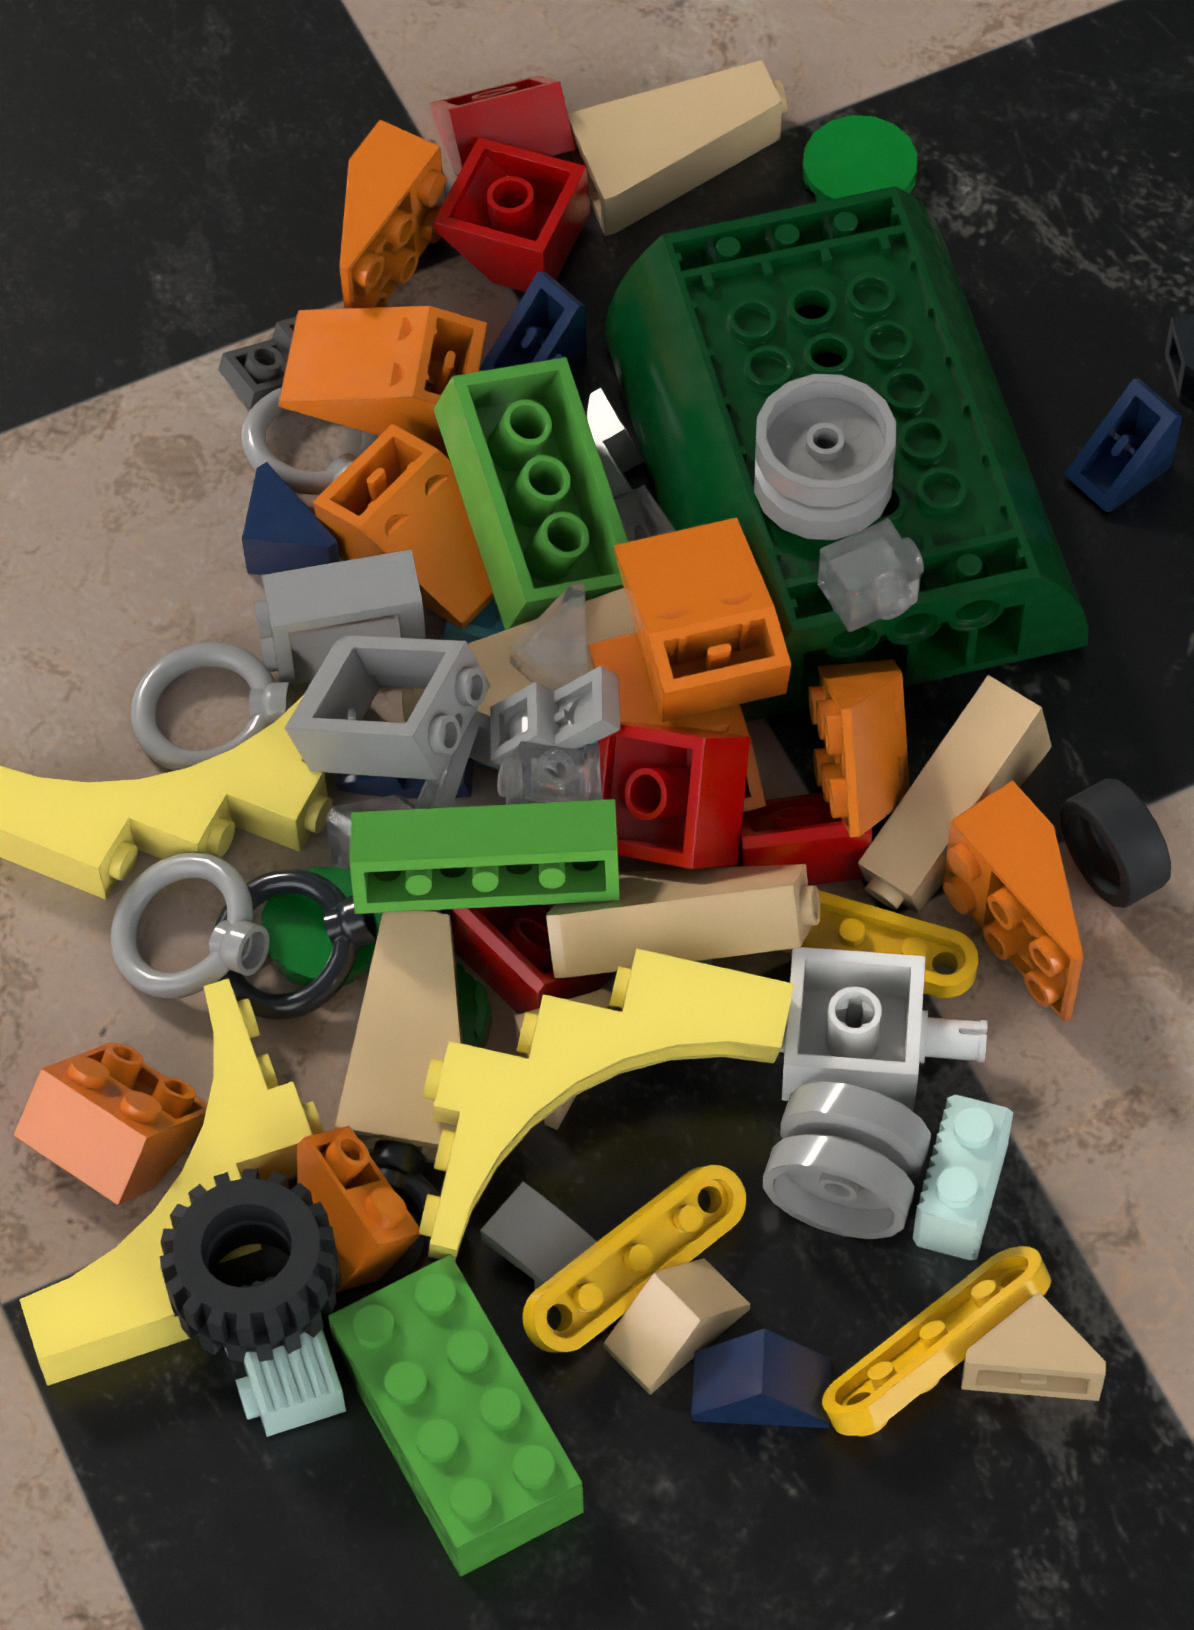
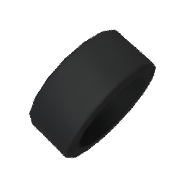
(1115, 842)

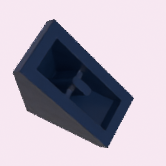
(541, 327)
(1127, 448)
(282, 530)
(761, 1382)

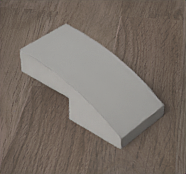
(612, 442)
(562, 718)
(535, 1235)

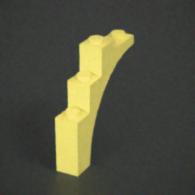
(94, 829)
(496, 1098)
(121, 1299)

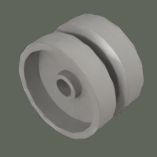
(824, 456)
(847, 1160)

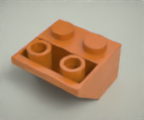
(111, 1120)

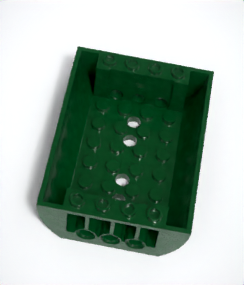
(744, 307)

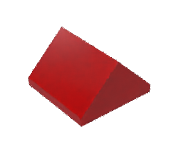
(802, 833)
(514, 955)

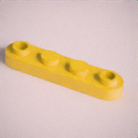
(866, 928)
(616, 1268)
(933, 1342)

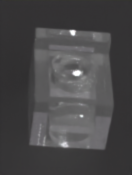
(550, 774)

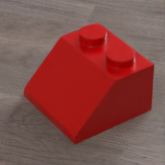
(517, 113)
(514, 212)
(676, 793)

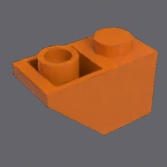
(361, 1206)

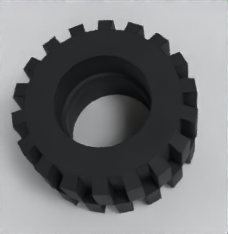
(242, 1215)

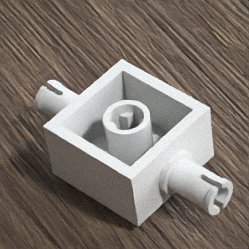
(864, 1023)

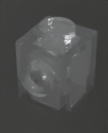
(870, 575)

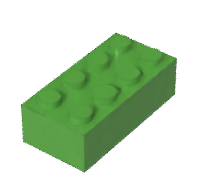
(531, 485)
(456, 1415)

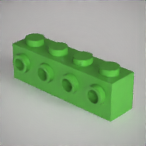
(484, 856)

